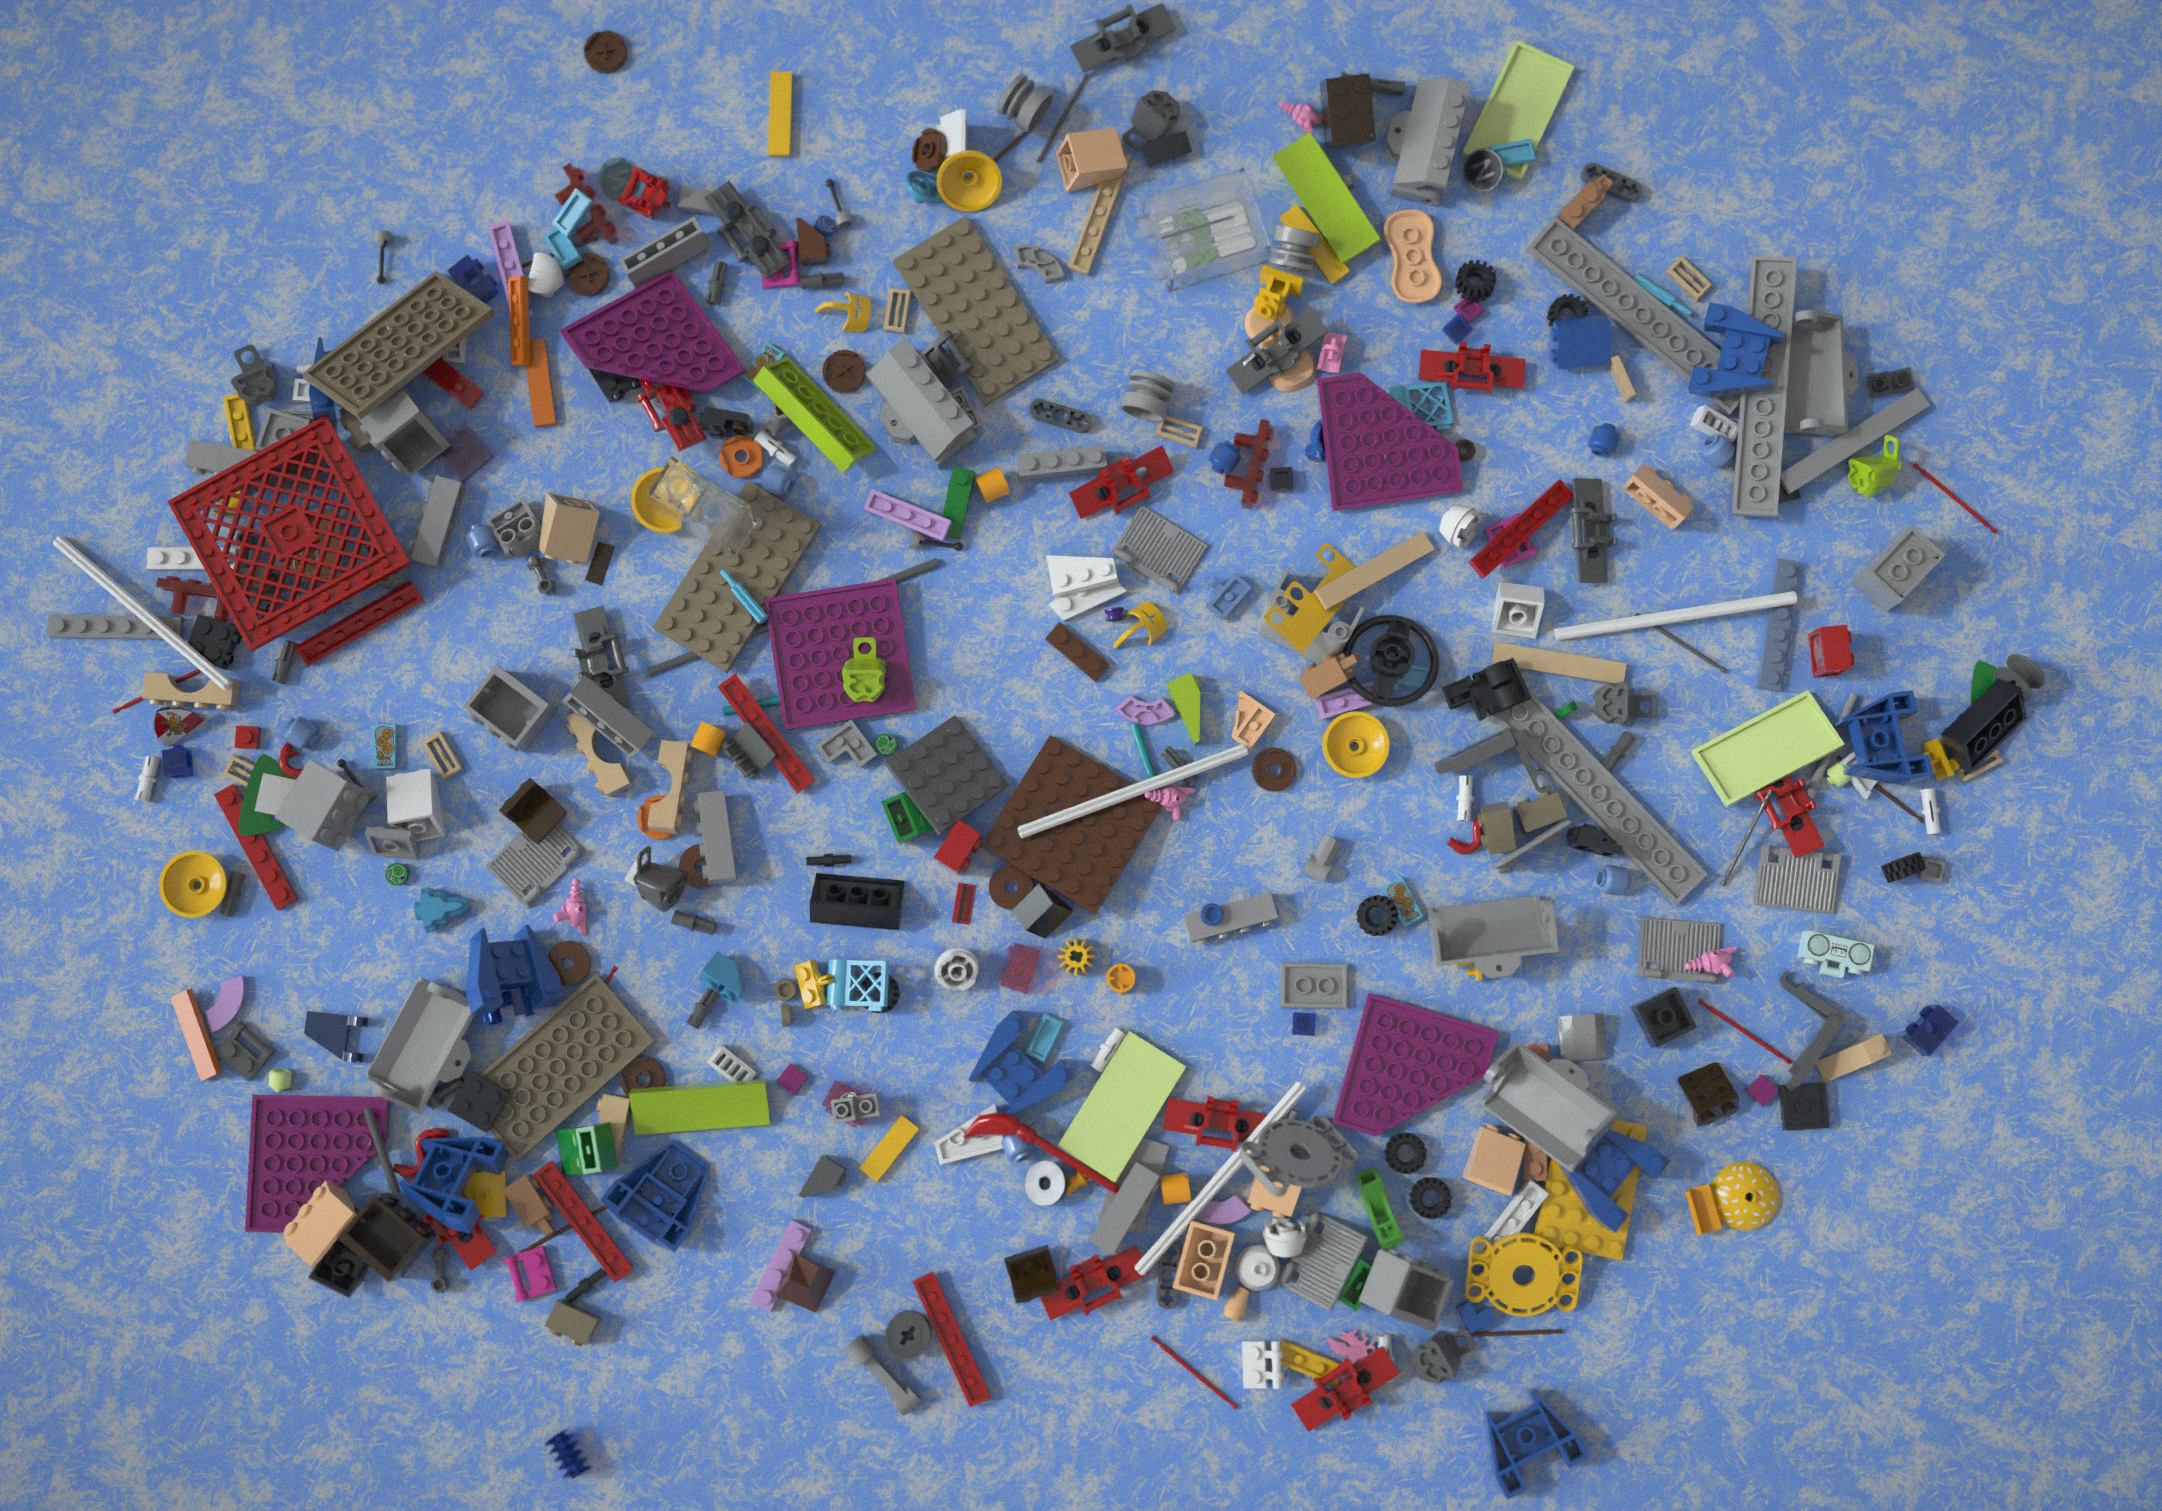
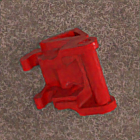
(652, 197)

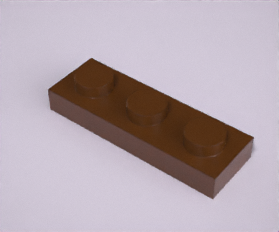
(1077, 652)

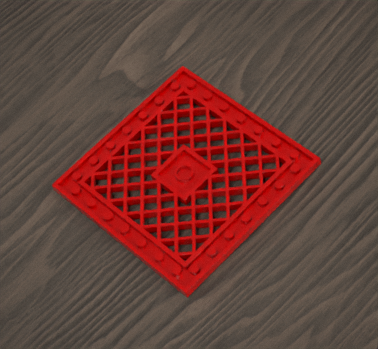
(288, 533)

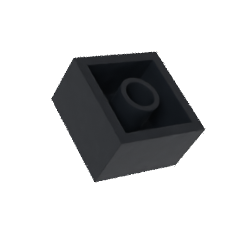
(1663, 1017)

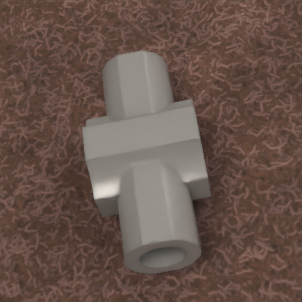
(776, 421)

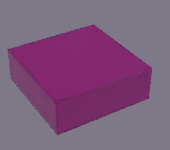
(1469, 310)
(792, 1079)
(1761, 1090)

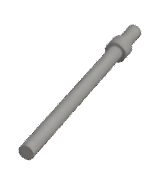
(1823, 763)

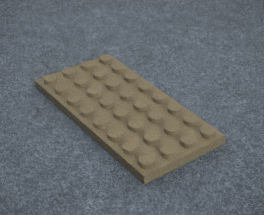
(972, 298)
(398, 344)
(704, 609)
(564, 1064)

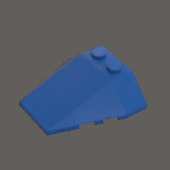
(660, 1195)

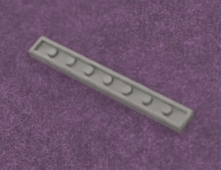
(1853, 440)

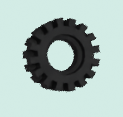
(1475, 270)
(1566, 302)
(1903, 867)
(1363, 915)
(893, 992)
(1419, 1153)
(1444, 1198)

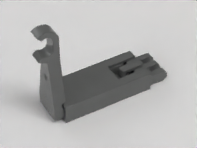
(1487, 748)
(1821, 1038)

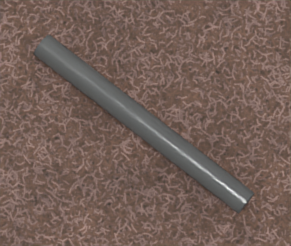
(382, 1151)

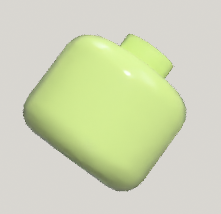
(1837, 776)
(280, 1079)

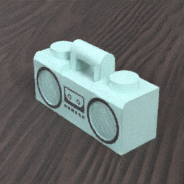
(1825, 948)

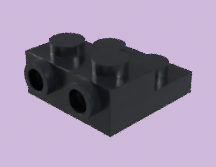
(614, 385)
(720, 422)
(215, 640)
(1589, 839)

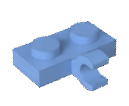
(1227, 595)

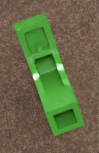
(1378, 1209)

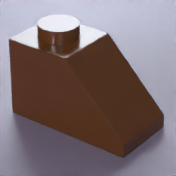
(812, 245)

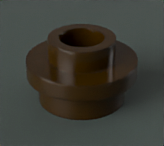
(1469, 446)

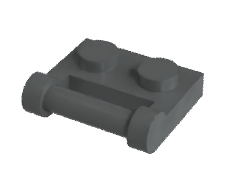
(940, 362)
(239, 1056)

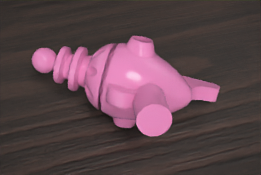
(1304, 115)
(1171, 798)
(574, 909)
(1714, 961)

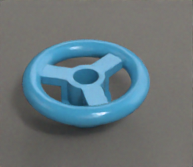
(921, 190)

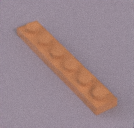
(1535, 1159)

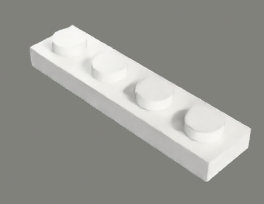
(178, 559)
(1515, 1214)

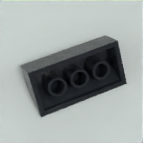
(1985, 725)
(857, 901)

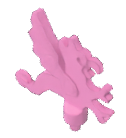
(1356, 1350)

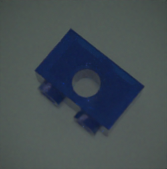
(466, 270)
(1941, 1023)

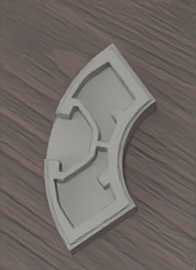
(1039, 261)

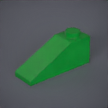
(958, 499)

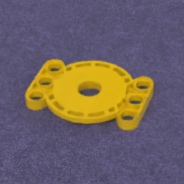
(1523, 1251)

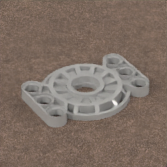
(1286, 1168)

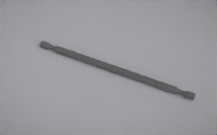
(1062, 117)
(1686, 646)
(1754, 822)

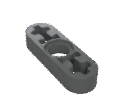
(1623, 195)
(1057, 407)
(1161, 1292)

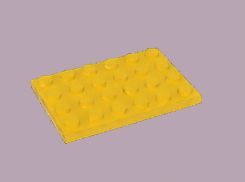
(1566, 1220)

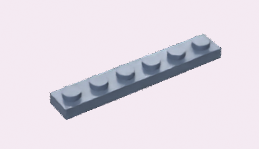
(1777, 628)

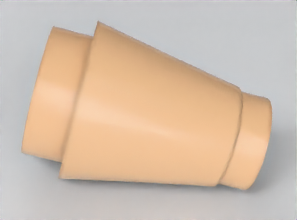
(1237, 1305)

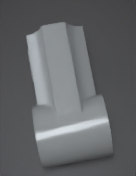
(1319, 863)

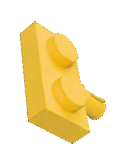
(811, 983)

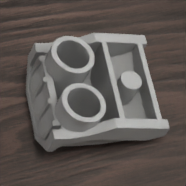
(516, 529)
(1581, 1037)

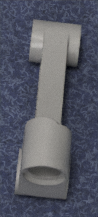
(861, 1351)

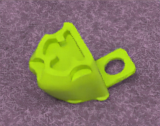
(1875, 473)
(864, 673)

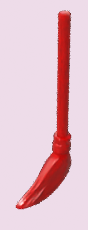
(1007, 1125)

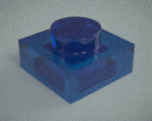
(1457, 329)
(1303, 1024)

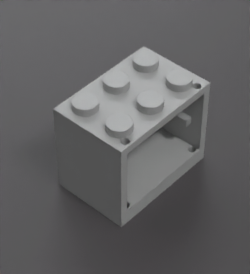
(404, 433)
(1898, 568)
(509, 709)
(323, 805)
(1407, 1289)

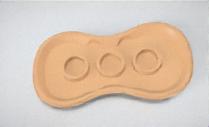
(1414, 271)
(1298, 375)

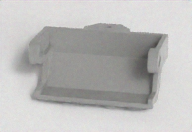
(1426, 139)
(1818, 376)
(919, 405)
(1493, 933)
(422, 1046)
(1547, 1104)

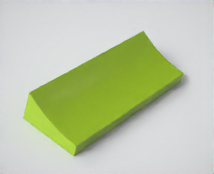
(1327, 198)
(814, 413)
(700, 1106)

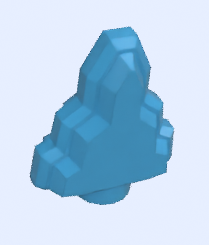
(438, 908)

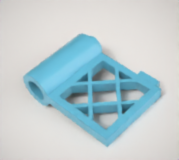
(1402, 395)
(844, 983)

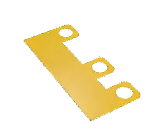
(1311, 616)

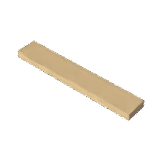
(1096, 224)
(1374, 570)
(1560, 663)

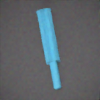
(1661, 294)
(745, 598)

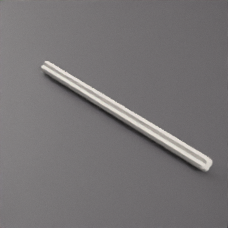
(142, 612)
(1675, 616)
(1132, 791)
(1216, 1183)

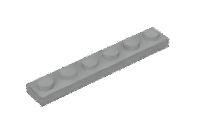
(108, 627)

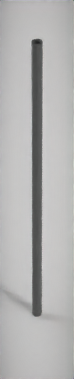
(764, 627)

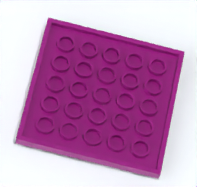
(815, 638)

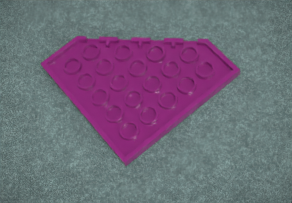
(655, 337)
(1380, 447)
(1407, 1063)
(299, 1146)

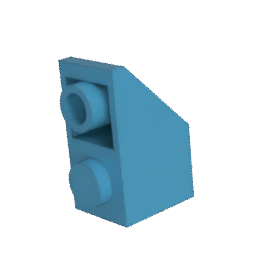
(723, 977)

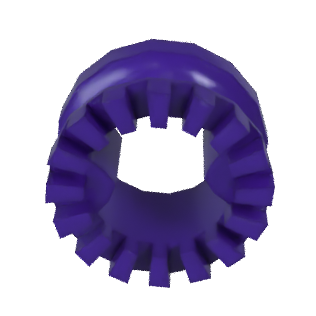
(1114, 613)

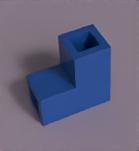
(1472, 1319)

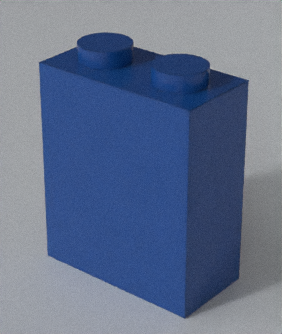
(1581, 342)

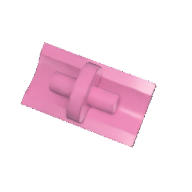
(1331, 352)

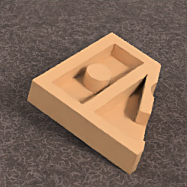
(1250, 721)

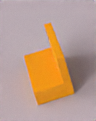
(1703, 1209)

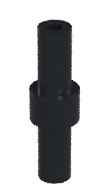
(828, 860)
(585, 1285)

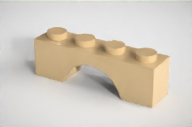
(163, 688)
(611, 777)
(665, 814)

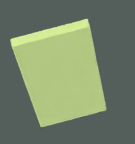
(1520, 101)
(1767, 748)
(1121, 1106)

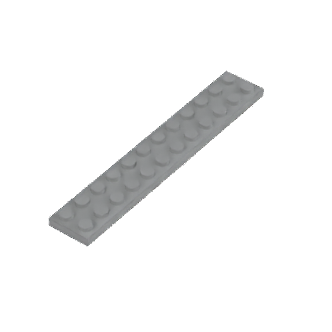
(1627, 304)
(1764, 411)
(1603, 799)

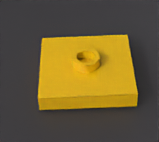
(487, 1193)

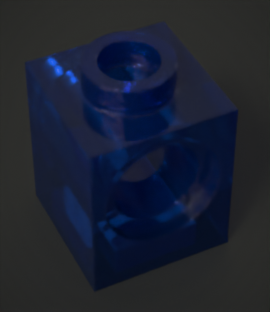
(177, 762)

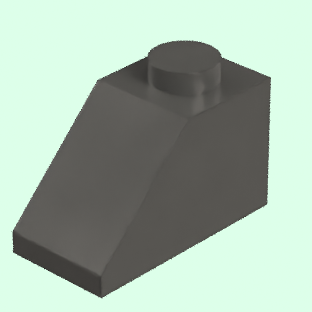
(824, 1177)

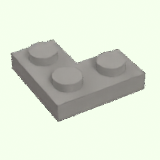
(847, 739)

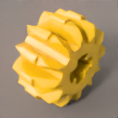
(1073, 964)

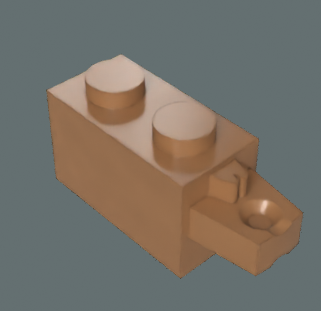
(1585, 202)
(1329, 674)
(531, 1204)

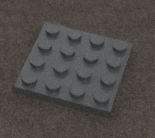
(946, 774)

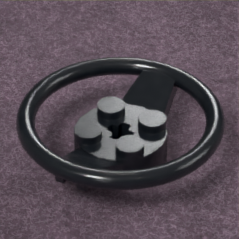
(1389, 670)

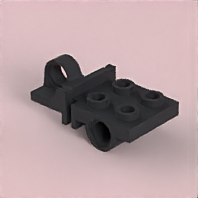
(1491, 689)

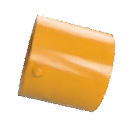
(992, 485)
(708, 739)
(1120, 978)
(1175, 1188)

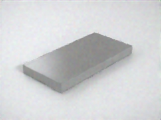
(1150, 1155)

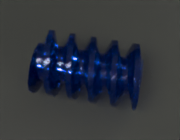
(567, 1454)

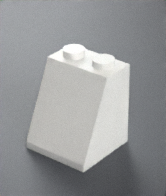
(415, 804)

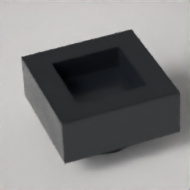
(1281, 479)

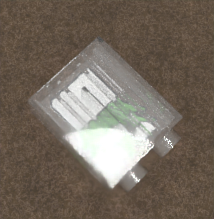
(1203, 230)
(702, 507)

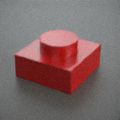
(247, 737)

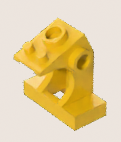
(1280, 284)

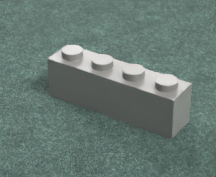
(665, 252)
(215, 458)
(1061, 463)
(438, 522)
(608, 716)
(715, 836)
(1236, 916)
(1124, 1208)

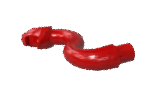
(286, 753)
(1466, 849)
(410, 1172)

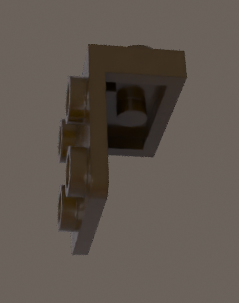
(533, 810)
(1709, 1094)
(1032, 1274)

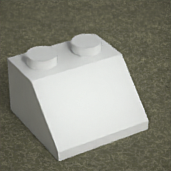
(955, 130)
(1518, 610)

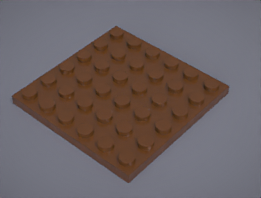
(1080, 855)

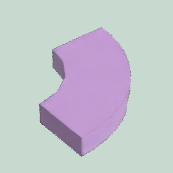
(1145, 712)
(228, 1004)
(1223, 1211)

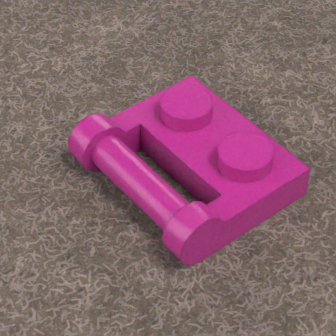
(778, 279)
(1515, 556)
(537, 1270)

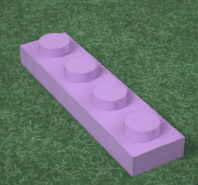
(506, 253)
(907, 515)
(791, 1243)

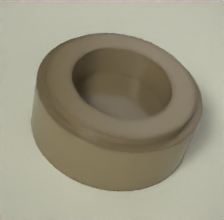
(785, 989)
(786, 1015)

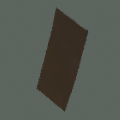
(600, 563)

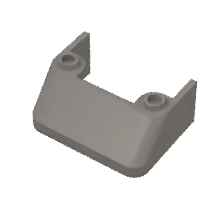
(1322, 645)

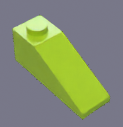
(1186, 698)

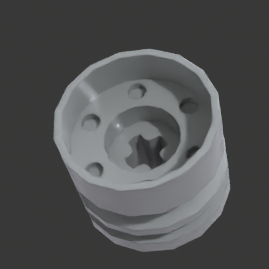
(1023, 101)
(1294, 248)
(1147, 396)

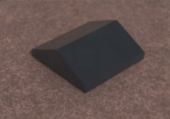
(1041, 911)
(340, 1270)

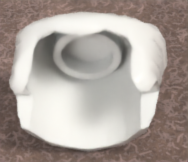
(545, 275)

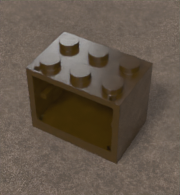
(1347, 111)
(387, 1236)

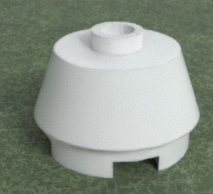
(1459, 525)
(956, 969)
(1285, 1237)
(1257, 1268)

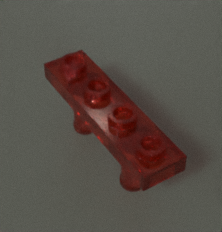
(598, 221)
(1259, 455)
(192, 587)

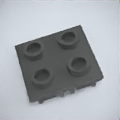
(749, 751)

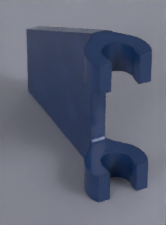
(332, 1033)

